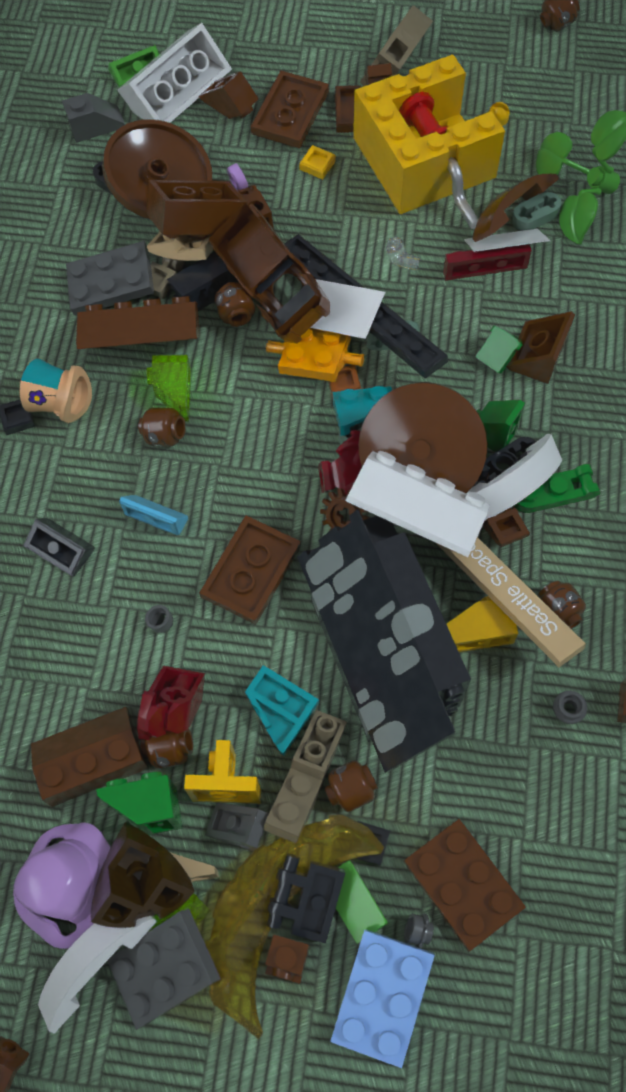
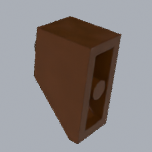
(230, 96)

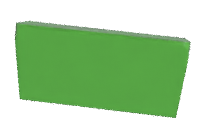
(128, 66)
(357, 905)

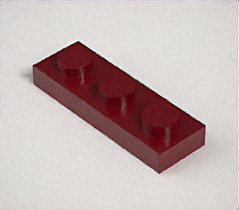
(470, 263)

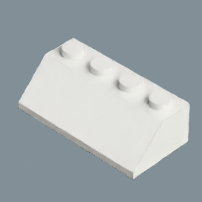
(175, 77)
(419, 502)

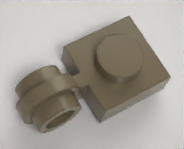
(162, 272)

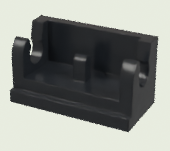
(201, 280)

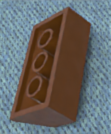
(137, 324)

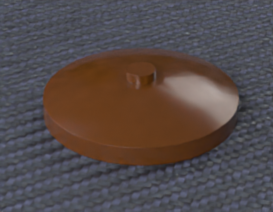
(151, 152)
(428, 429)

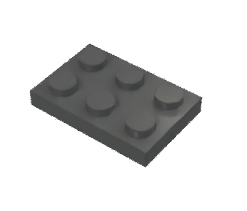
(110, 277)
(163, 969)

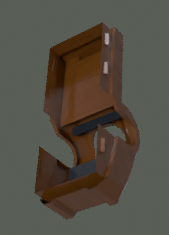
(258, 260)

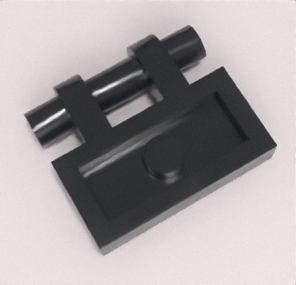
(317, 899)

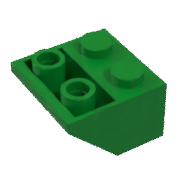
(146, 803)

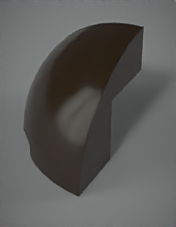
(138, 881)

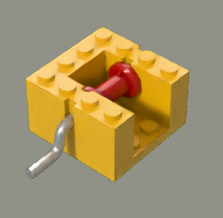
(421, 142)

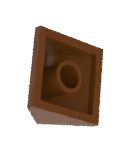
(542, 346)

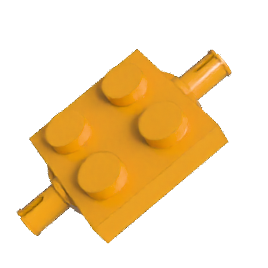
(316, 356)

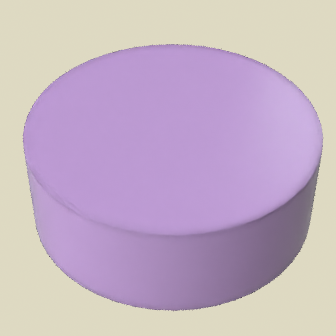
(237, 177)

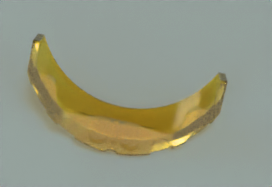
(243, 913)

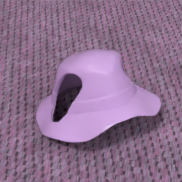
(61, 881)

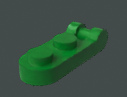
(560, 491)

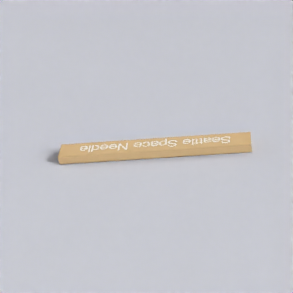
(519, 603)

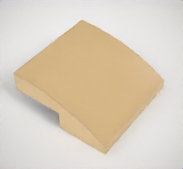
(182, 248)

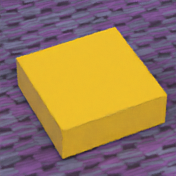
(317, 162)

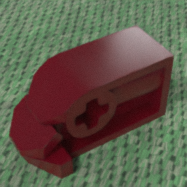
(170, 702)

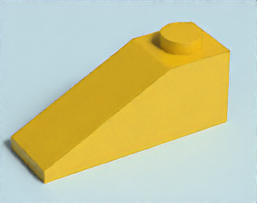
(482, 627)

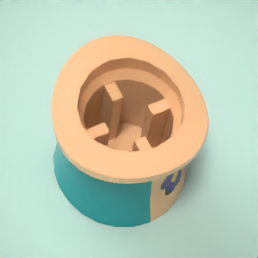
(55, 390)

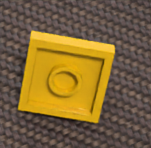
(223, 784)

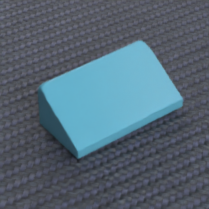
(153, 514)

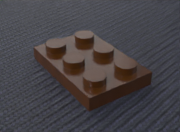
(290, 109)
(250, 569)
(464, 885)

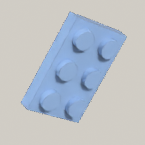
(382, 998)

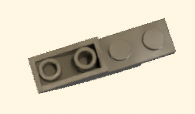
(403, 41)
(305, 777)

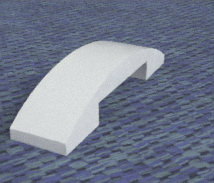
(521, 478)
(80, 964)

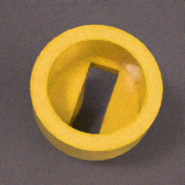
(501, 112)

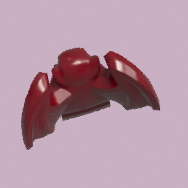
(344, 470)

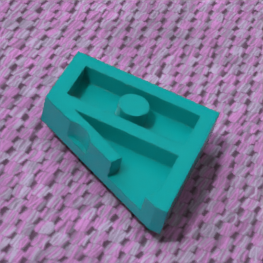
(354, 405)
(280, 706)

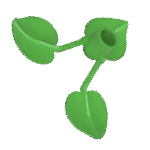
(580, 211)

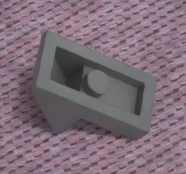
(237, 825)

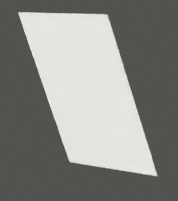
(507, 240)
(350, 309)

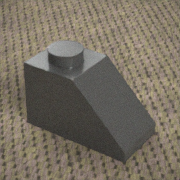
(91, 116)

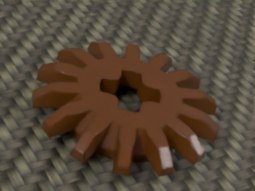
(338, 504)

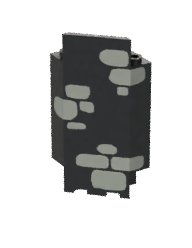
(386, 637)

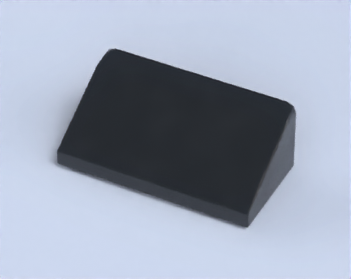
(58, 545)

